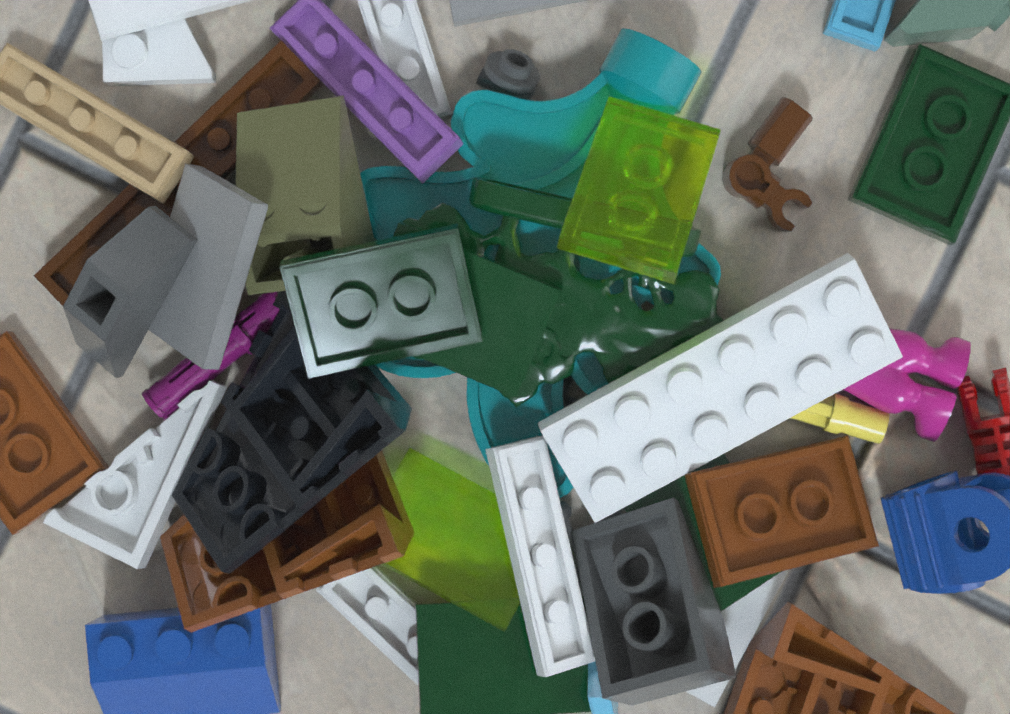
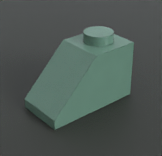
(947, 21)

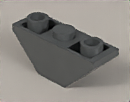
(126, 287)

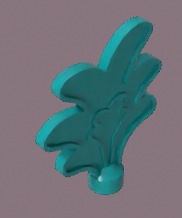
(544, 150)

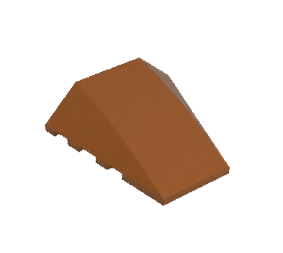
(341, 535)
(812, 670)

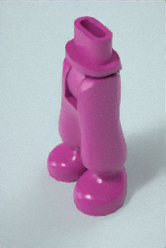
(896, 392)

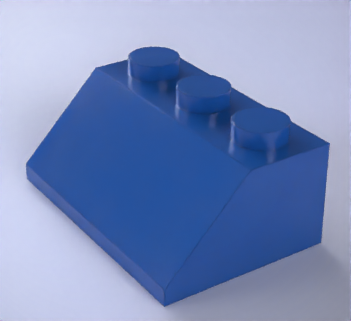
(157, 667)

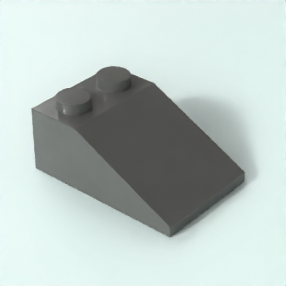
(650, 606)

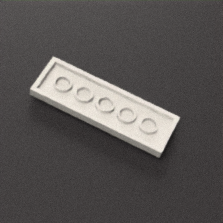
(721, 388)

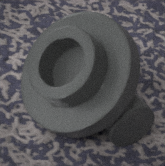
(510, 74)

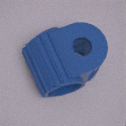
(940, 534)

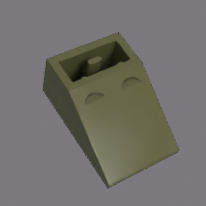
(309, 175)

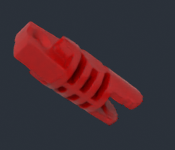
(991, 433)

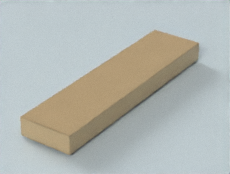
(90, 125)

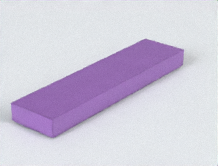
(368, 86)

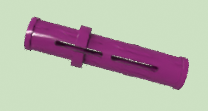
(188, 377)

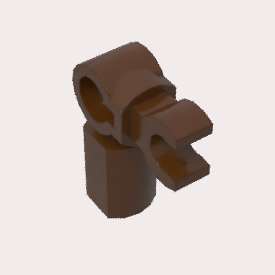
(750, 174)

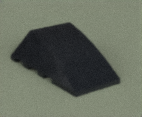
(283, 444)

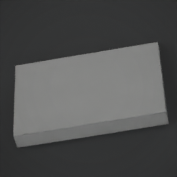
(209, 287)

